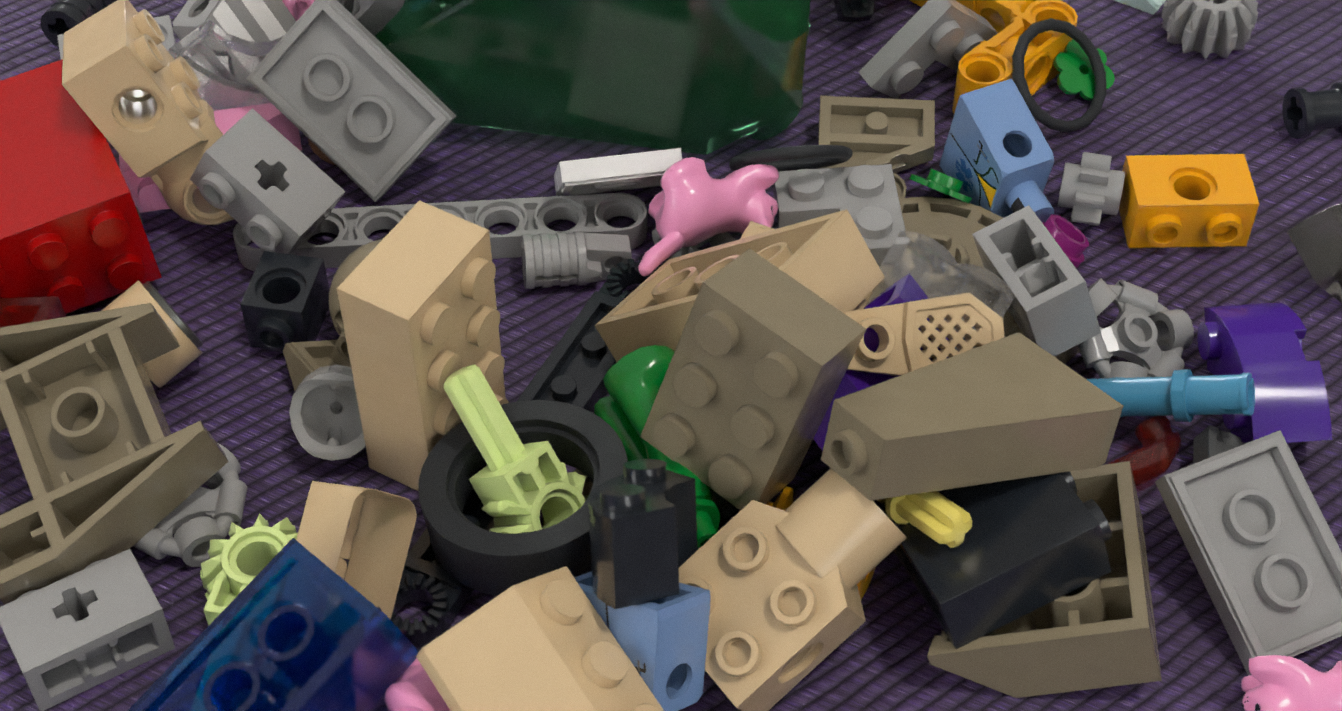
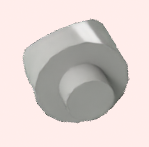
(327, 414)

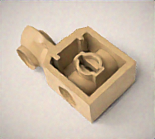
(143, 103)

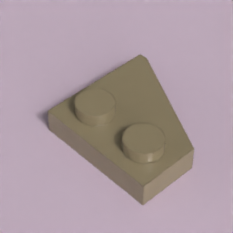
(879, 130)

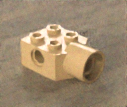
(787, 587)

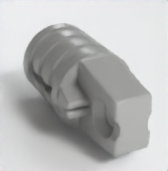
(571, 257)

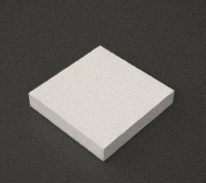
(613, 172)

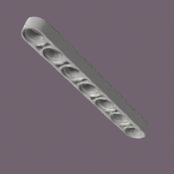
(527, 214)

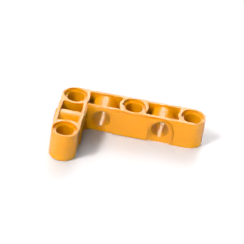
(992, 59)

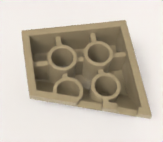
(1087, 637)

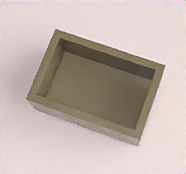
(751, 380)

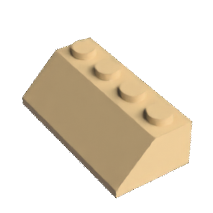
(535, 652)

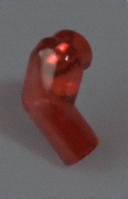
(1158, 450)

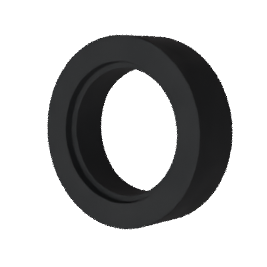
(500, 560)

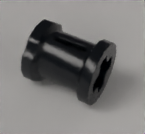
(1312, 110)

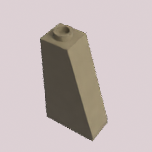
(970, 423)

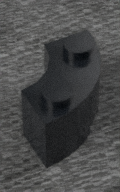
(641, 533)

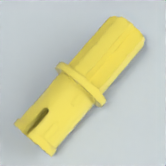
(932, 515)

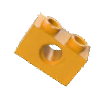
(1187, 201)

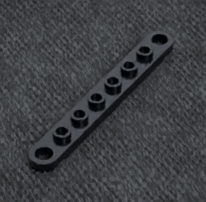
(569, 376)

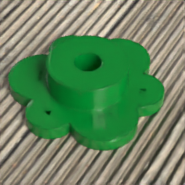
(1076, 71)
(942, 183)

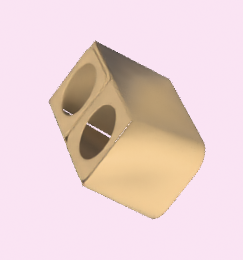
(373, 542)

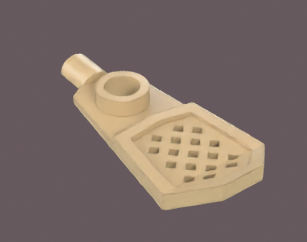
(901, 338)

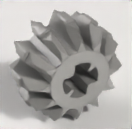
(1209, 24)

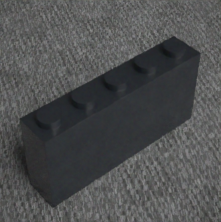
(1023, 551)

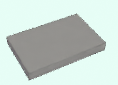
(351, 97)
(1260, 547)

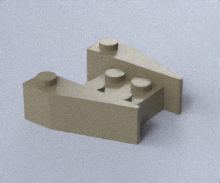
(90, 443)

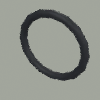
(1095, 61)
(794, 157)

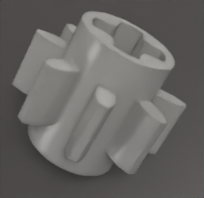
(1091, 188)

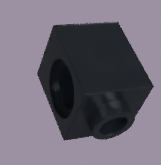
(285, 300)

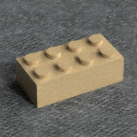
(818, 253)
(411, 321)

